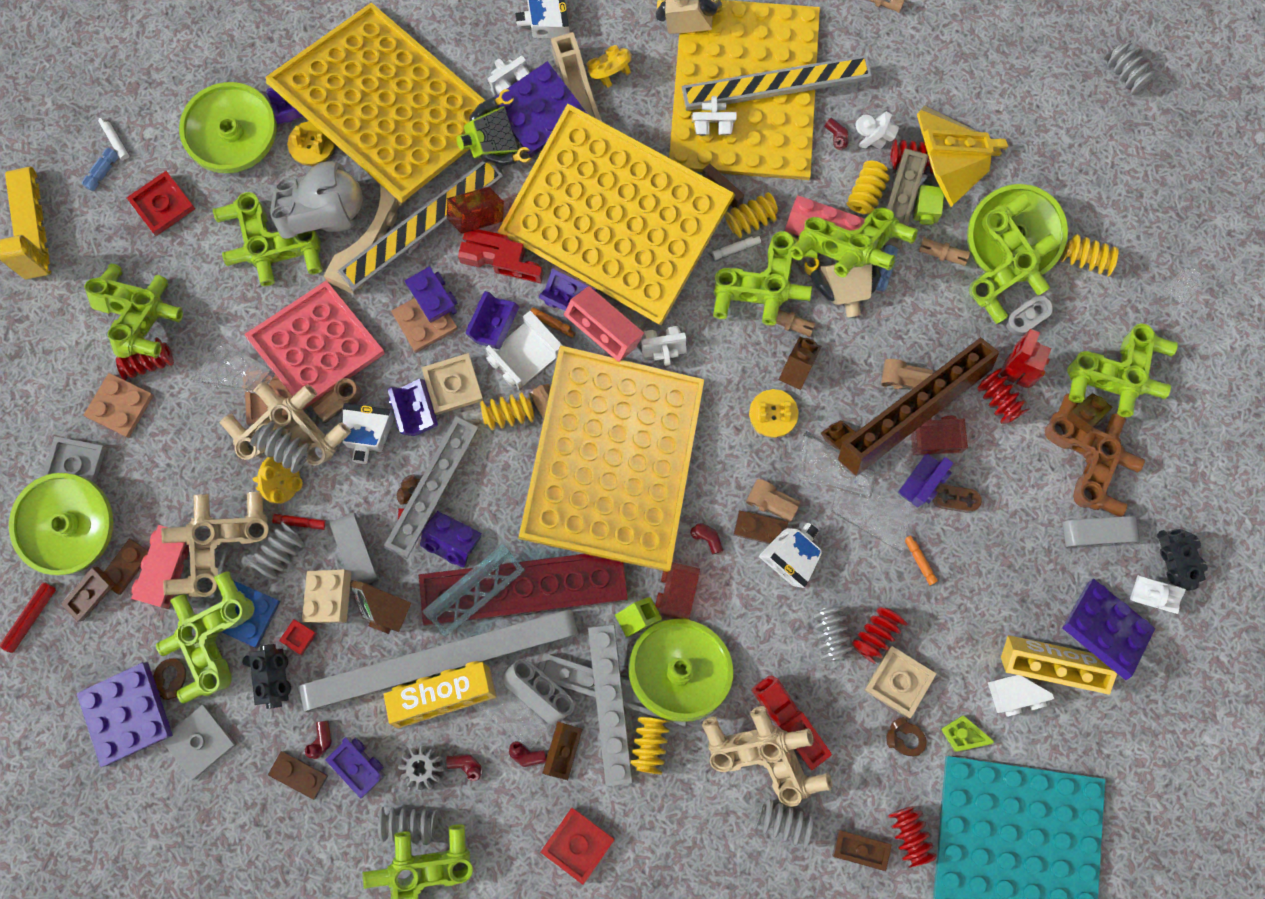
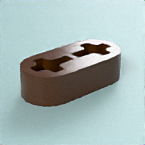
(956, 505)

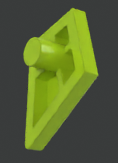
(965, 735)

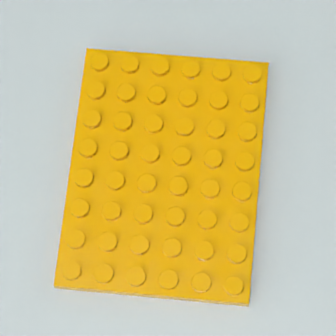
(380, 100)
(769, 133)
(616, 213)
(612, 459)

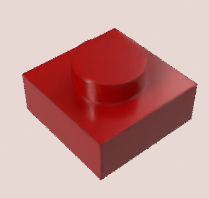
(297, 637)

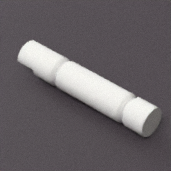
(114, 139)
(735, 247)

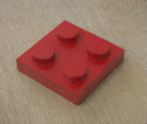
(160, 203)
(577, 845)

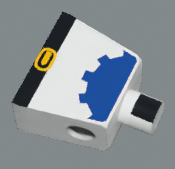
(546, 18)
(368, 429)
(794, 555)

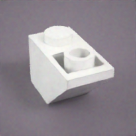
(1017, 692)

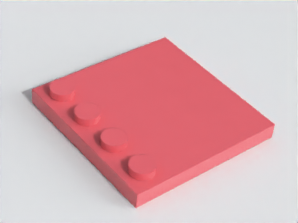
(314, 342)

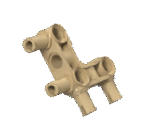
(298, 424)
(202, 552)
(769, 748)

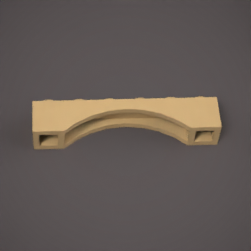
(573, 72)
(385, 217)

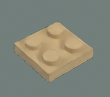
(452, 384)
(326, 596)
(900, 682)

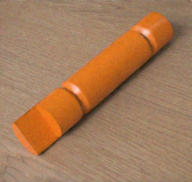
(553, 322)
(921, 560)

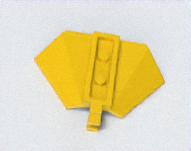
(956, 152)

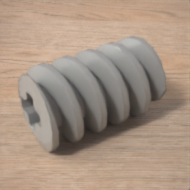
(1129, 67)
(280, 446)
(277, 552)
(832, 633)
(784, 822)
(418, 827)

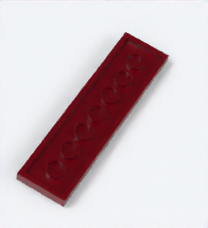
(541, 587)

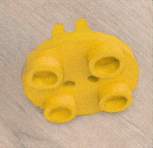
(609, 63)
(300, 140)
(785, 413)
(269, 479)

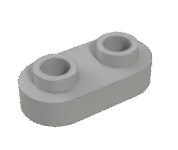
(1028, 316)

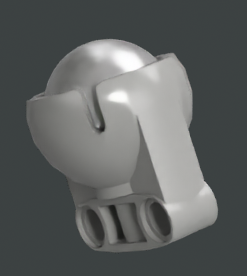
(320, 200)

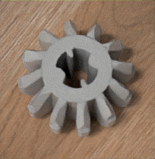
(412, 770)

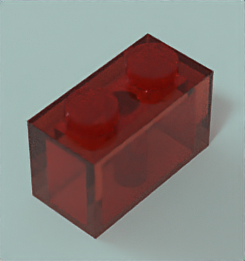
(475, 210)
(940, 436)
(678, 591)

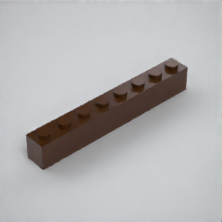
(917, 406)

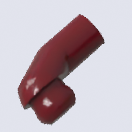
(840, 134)
(709, 534)
(321, 743)
(524, 756)
(467, 764)

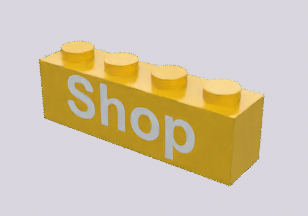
(1057, 664)
(439, 694)

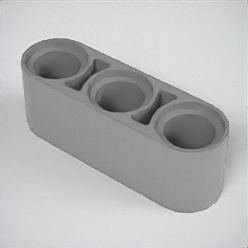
(1101, 531)
(353, 549)
(526, 688)

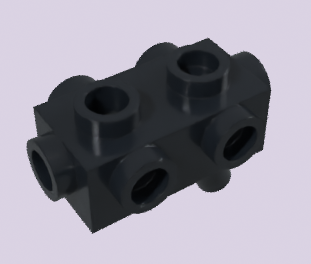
(1182, 558)
(269, 676)

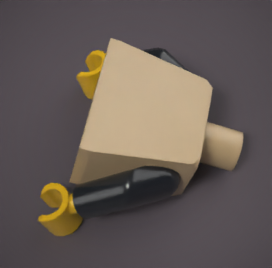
(688, 14)
(850, 290)

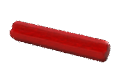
(27, 617)

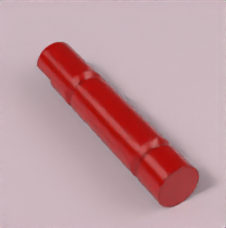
(299, 521)

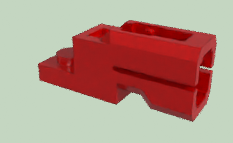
(497, 250)
(1026, 358)
(789, 718)

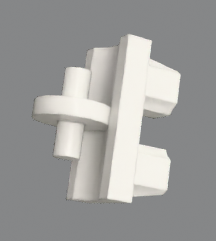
(507, 74)
(724, 119)
(876, 130)
(663, 346)
(1157, 594)

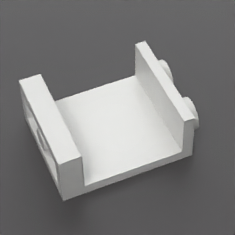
(525, 352)

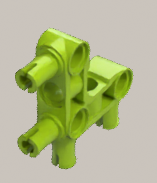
(256, 236)
(1012, 245)
(854, 247)
(756, 286)
(137, 311)
(1116, 376)
(202, 650)
(425, 868)

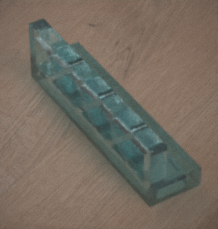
(466, 583)

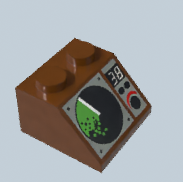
(379, 607)

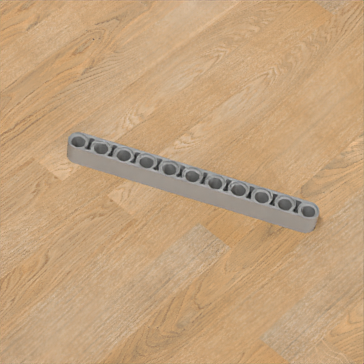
(437, 659)

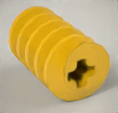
(868, 187)
(752, 214)
(1091, 254)
(507, 411)
(649, 745)

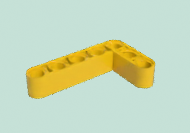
(26, 249)

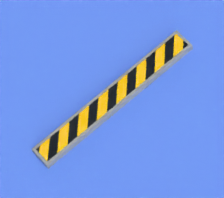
(778, 82)
(414, 227)

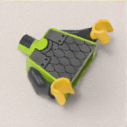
(491, 135)

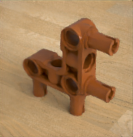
(1099, 465)

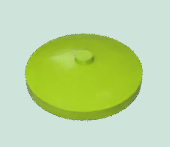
(227, 127)
(1035, 223)
(61, 524)
(680, 670)

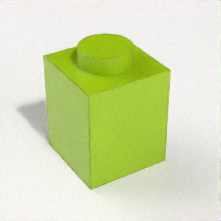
(928, 204)
(638, 616)

